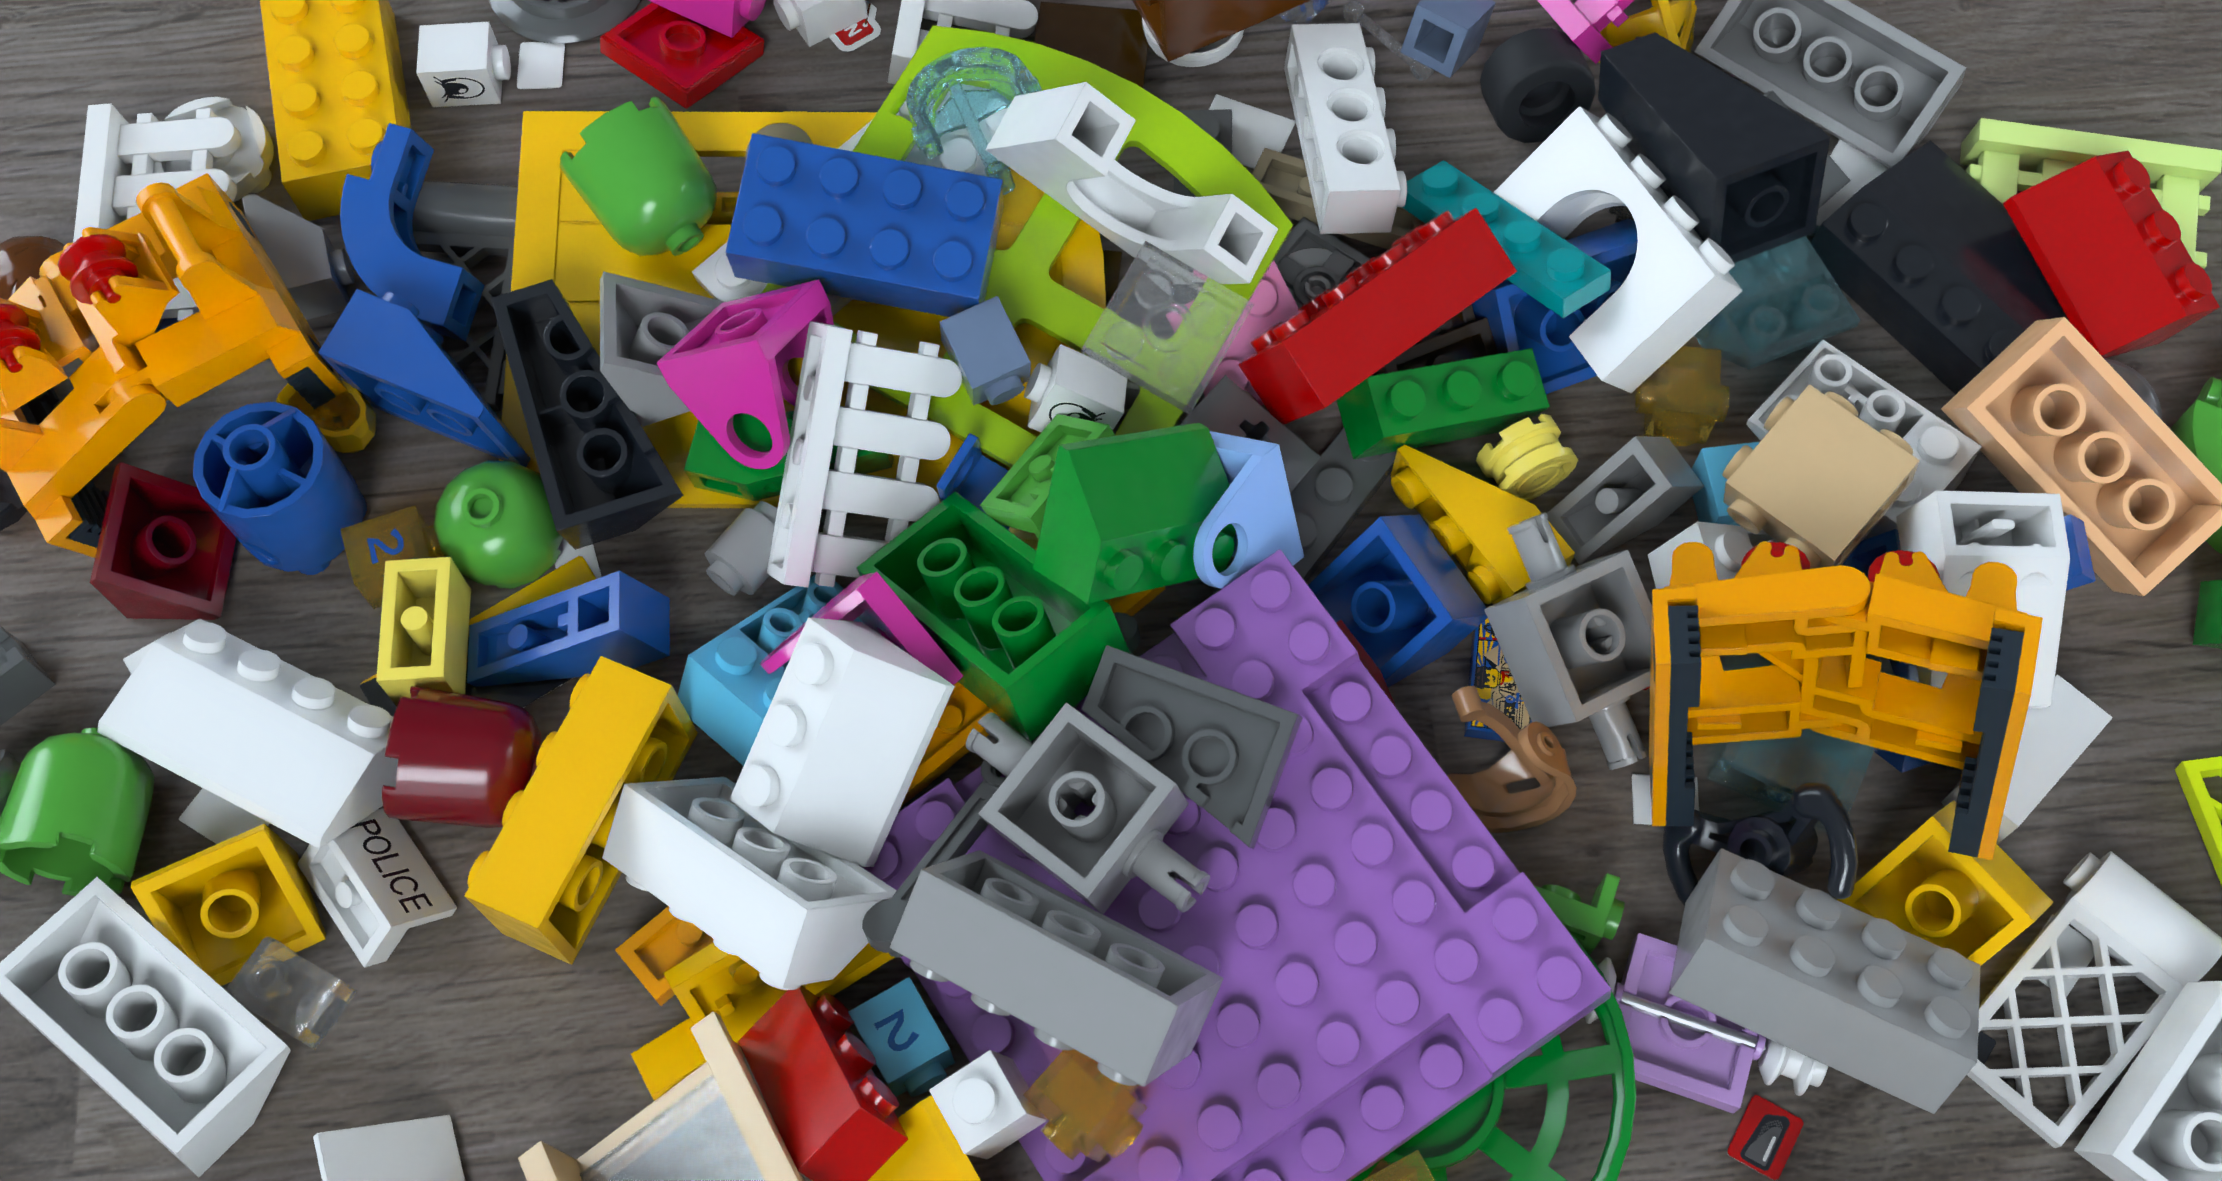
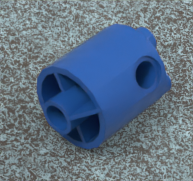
(278, 486)

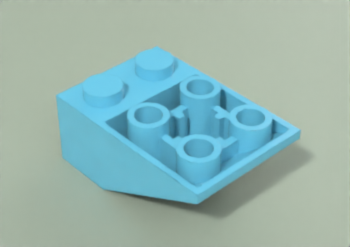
(723, 680)

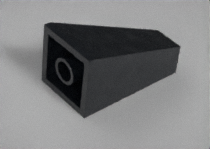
(1722, 147)

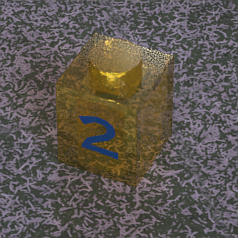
(386, 538)

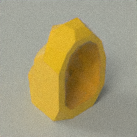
(344, 421)

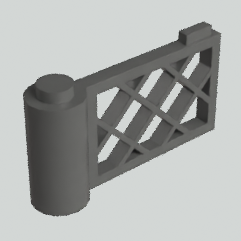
(476, 223)

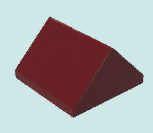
(161, 549)

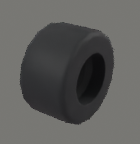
(1536, 83)

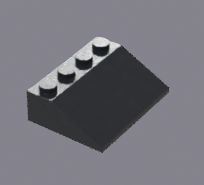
(1936, 265)

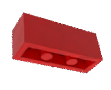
(822, 1088)

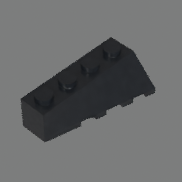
(586, 441)

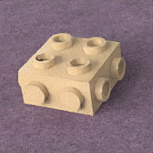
(1818, 477)

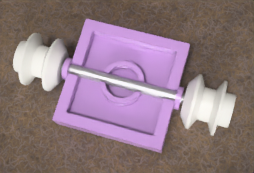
(1689, 1047)

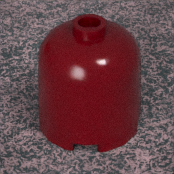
(458, 758)

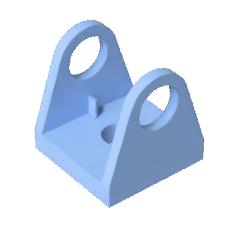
(1256, 506)

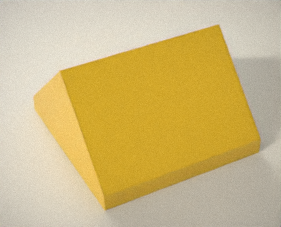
(231, 899)

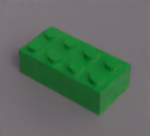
(999, 621)

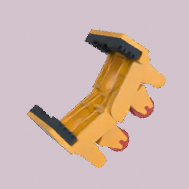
(116, 289)
(1818, 633)

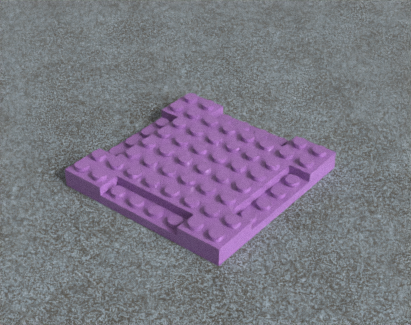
(1363, 945)

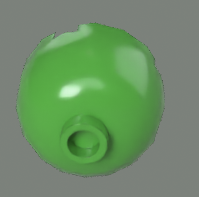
(497, 524)

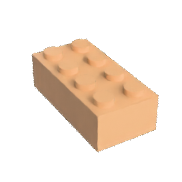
(2074, 428)

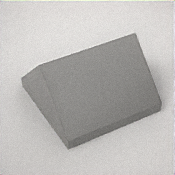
(636, 331)

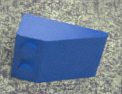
(410, 375)

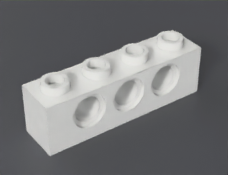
(1343, 129)

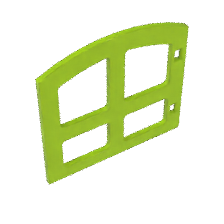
(1022, 271)

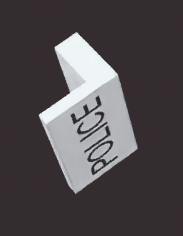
(375, 885)

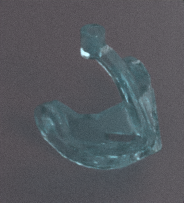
(967, 107)

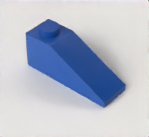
(570, 632)

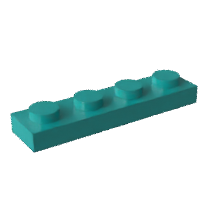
(1545, 263)

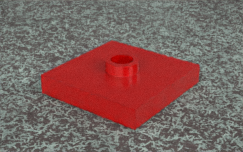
(678, 53)

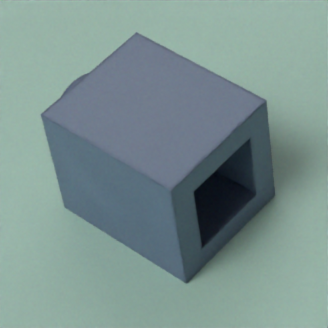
(1446, 32)
(986, 352)

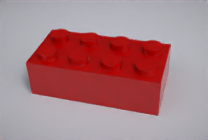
(1375, 314)

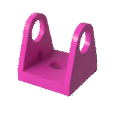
(740, 365)
(883, 612)

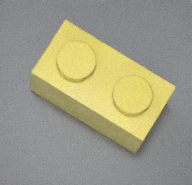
(423, 627)

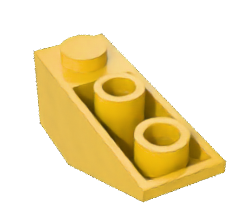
(1469, 521)

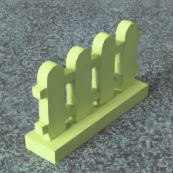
(2019, 155)

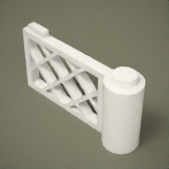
(2141, 932)

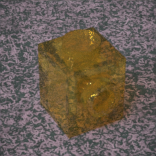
(1684, 397)
(1086, 1108)

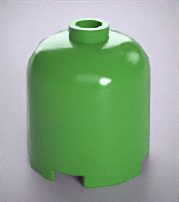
(643, 179)
(76, 812)

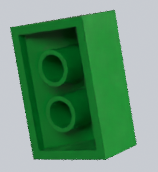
(1130, 512)

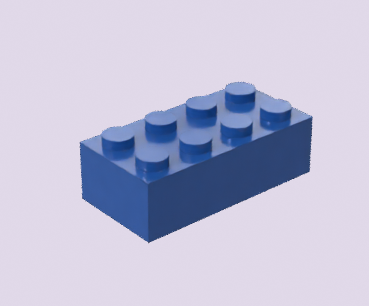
(865, 226)

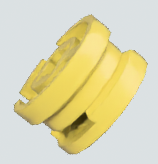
(1528, 458)

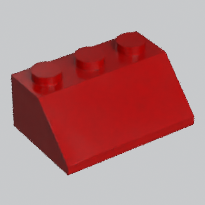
(2112, 254)

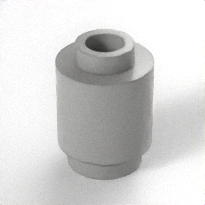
(743, 551)

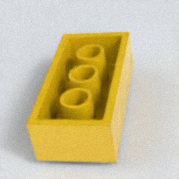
(331, 92)
(547, 865)

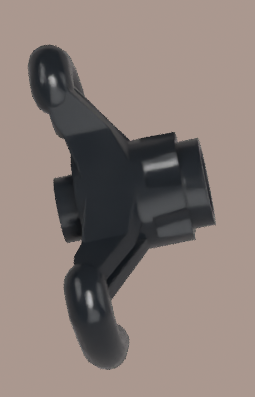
(1776, 839)

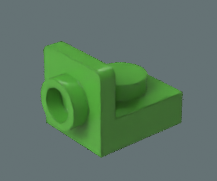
(1587, 921)

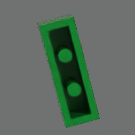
(1441, 403)

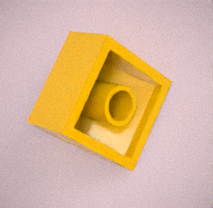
(1948, 895)

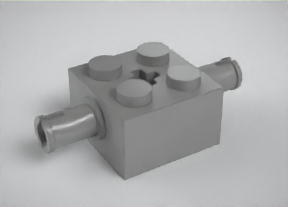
(1577, 639)
(1122, 835)

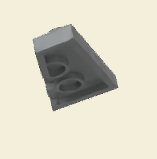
(1202, 736)

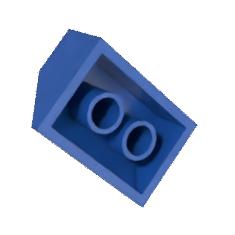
(1525, 323)

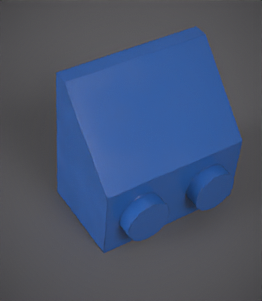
(1400, 596)

